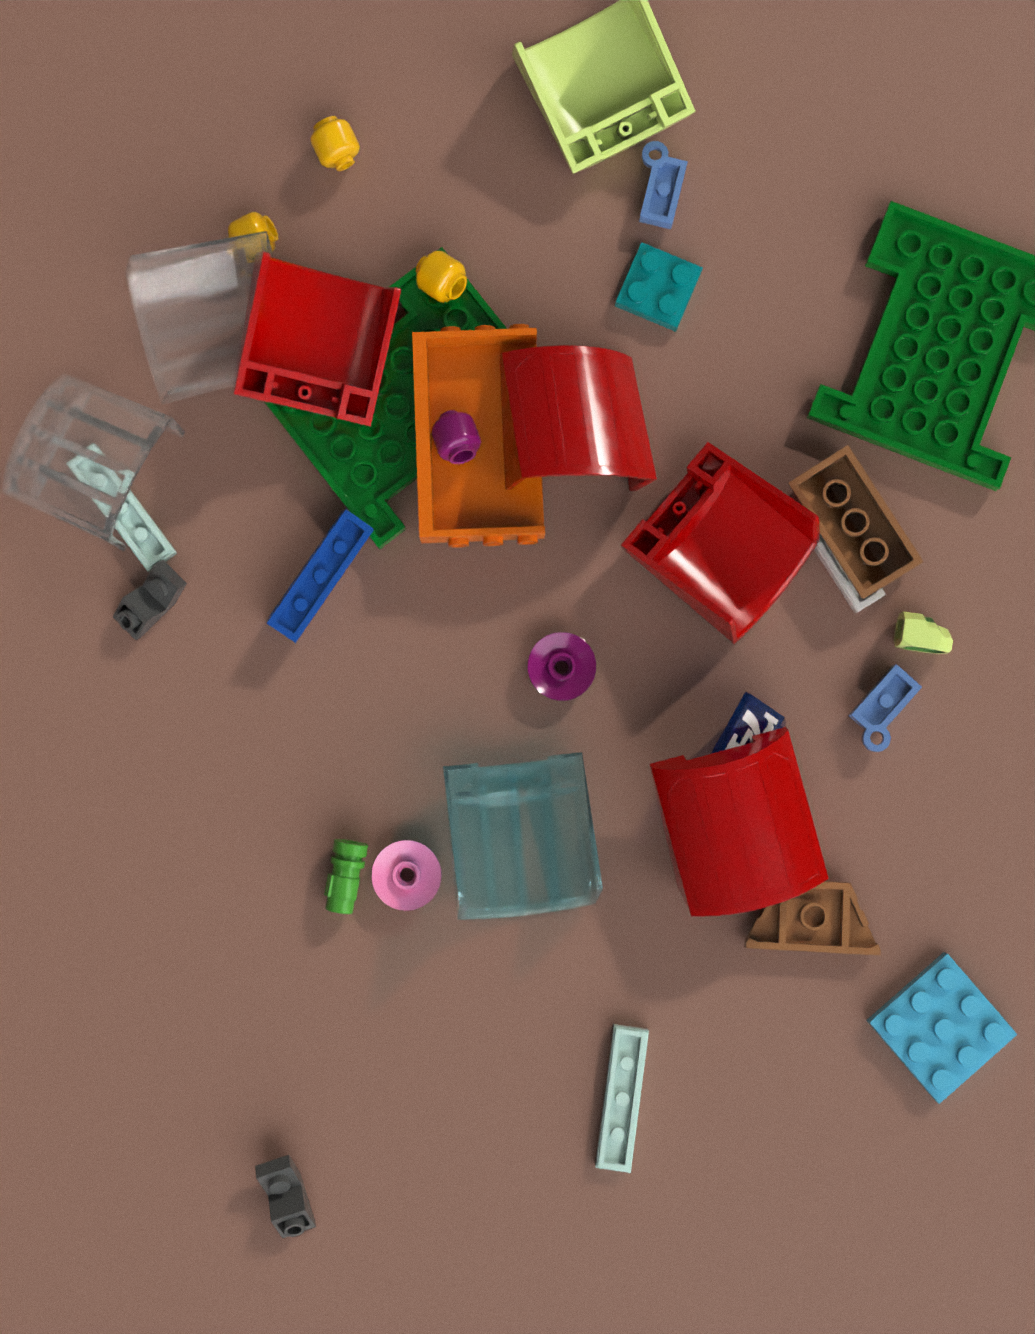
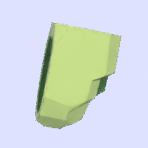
(921, 634)

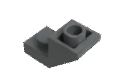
(148, 603)
(286, 1195)

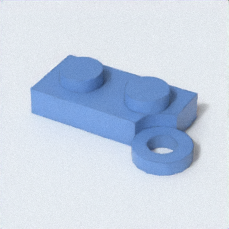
(663, 186)
(883, 705)

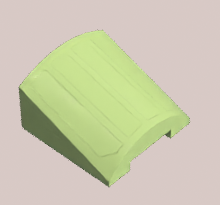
(605, 83)

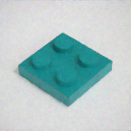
(658, 286)

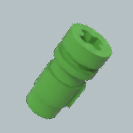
(344, 880)

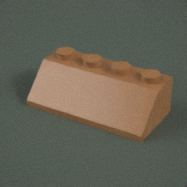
(856, 522)

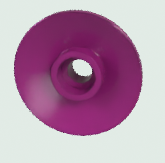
(572, 651)

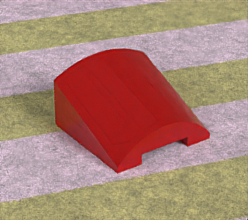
(314, 340)
(573, 415)
(725, 542)
(739, 826)

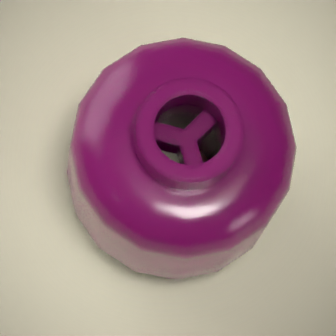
(456, 437)

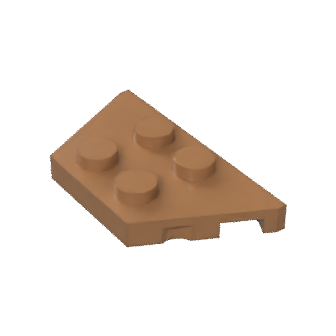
(815, 921)

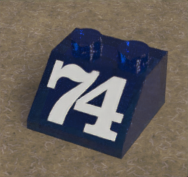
(748, 719)

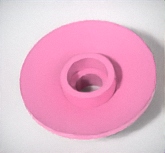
(388, 880)

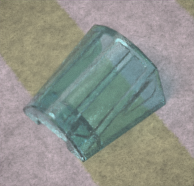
(521, 838)

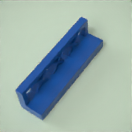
(319, 575)

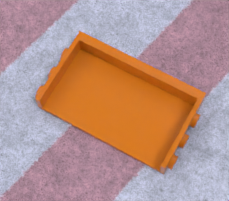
(469, 499)

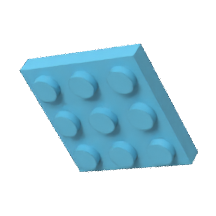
(941, 1027)

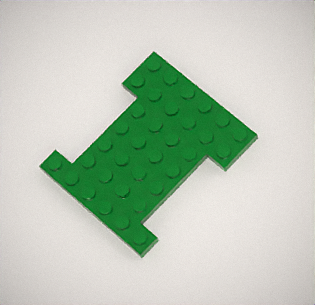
(937, 345)
(379, 461)

